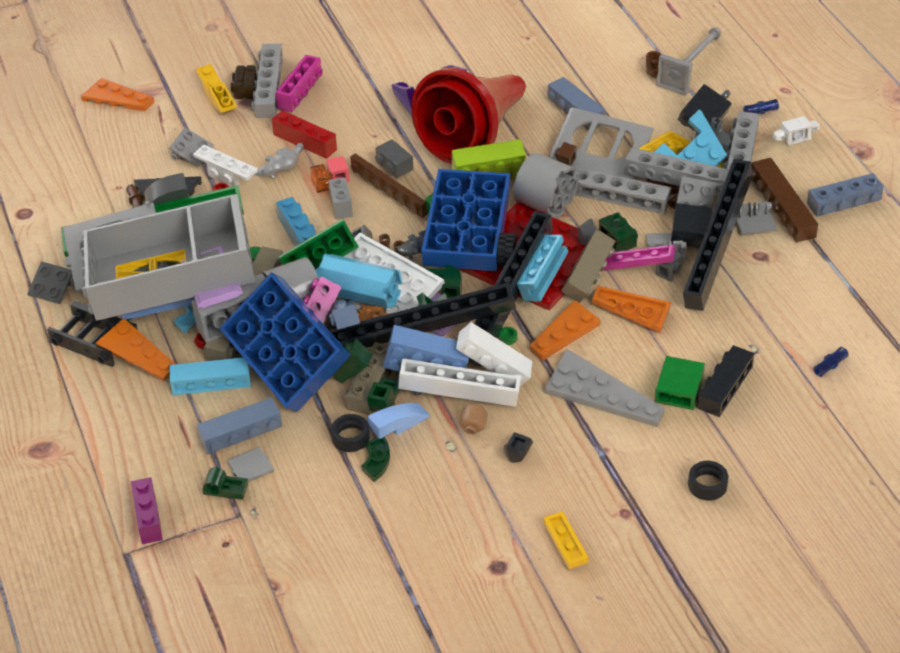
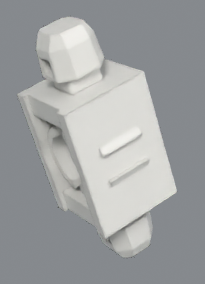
(796, 130)

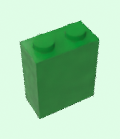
(679, 382)

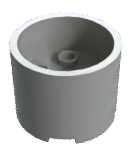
(545, 185)
(297, 274)

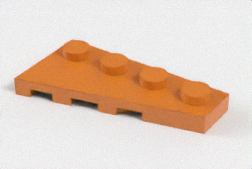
(117, 95)
(635, 307)
(564, 330)
(135, 348)

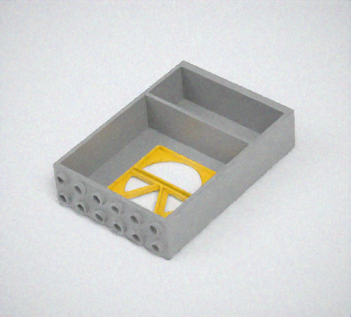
(174, 235)

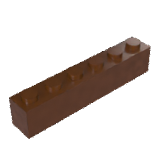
(784, 200)

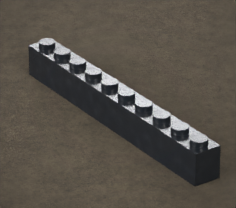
(537, 227)
(717, 235)
(431, 315)

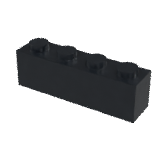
(725, 380)

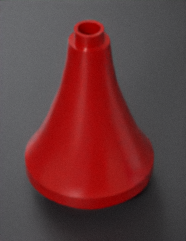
(461, 109)

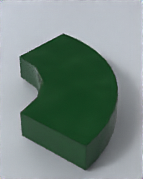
(378, 458)

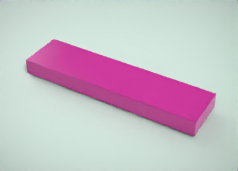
(640, 257)

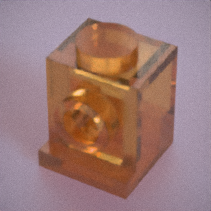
(320, 177)
(367, 312)

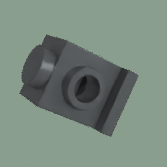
(667, 270)

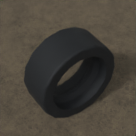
(350, 444)
(708, 492)

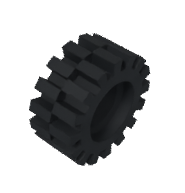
(505, 247)

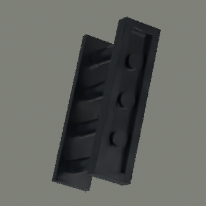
(76, 344)

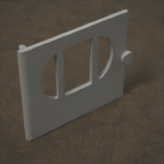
(577, 118)
(74, 233)

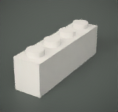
(493, 353)

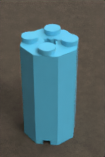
(362, 280)

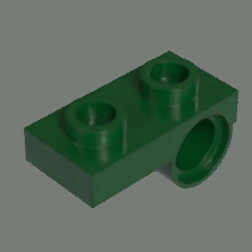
(221, 485)

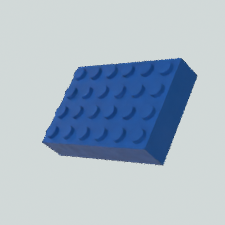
(466, 219)
(284, 342)

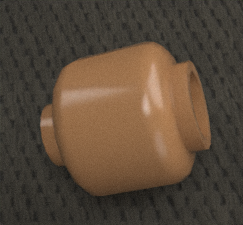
(473, 418)

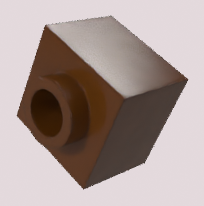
(566, 153)

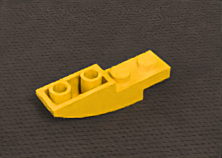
(215, 89)

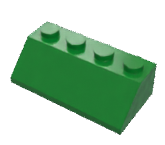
(332, 240)

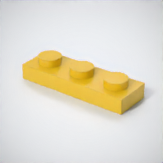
(565, 540)

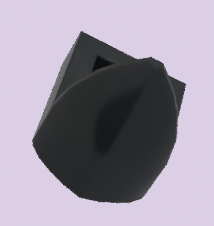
(517, 447)

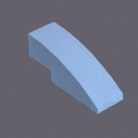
(396, 419)

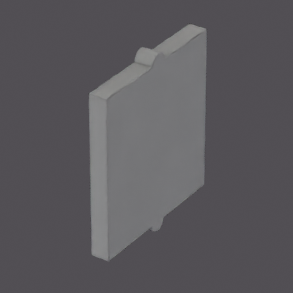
(251, 465)

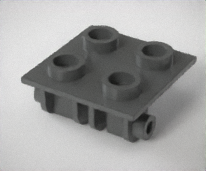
(50, 282)

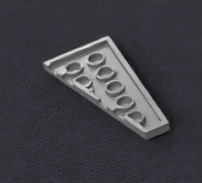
(590, 386)

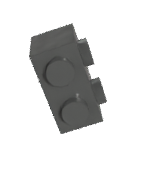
(394, 158)

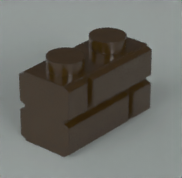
(244, 82)

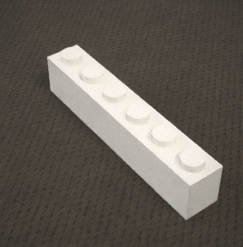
(459, 382)

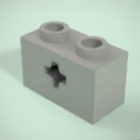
(340, 198)

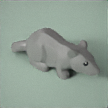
(284, 160)

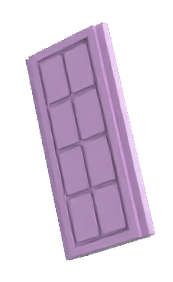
(217, 295)

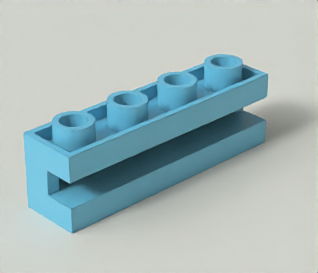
(542, 268)
(209, 376)

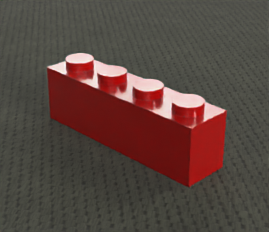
(301, 131)

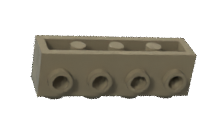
(588, 266)
(361, 384)

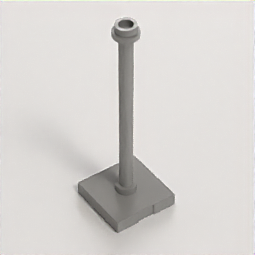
(676, 73)

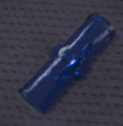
(762, 107)
(830, 361)

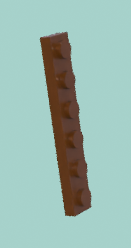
(388, 185)

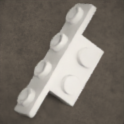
(224, 167)

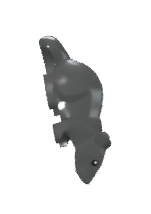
(413, 245)

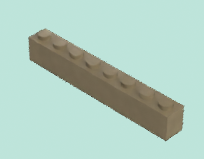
(221, 347)

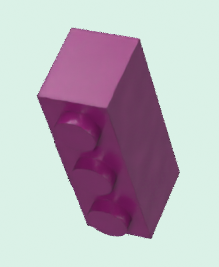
(146, 510)

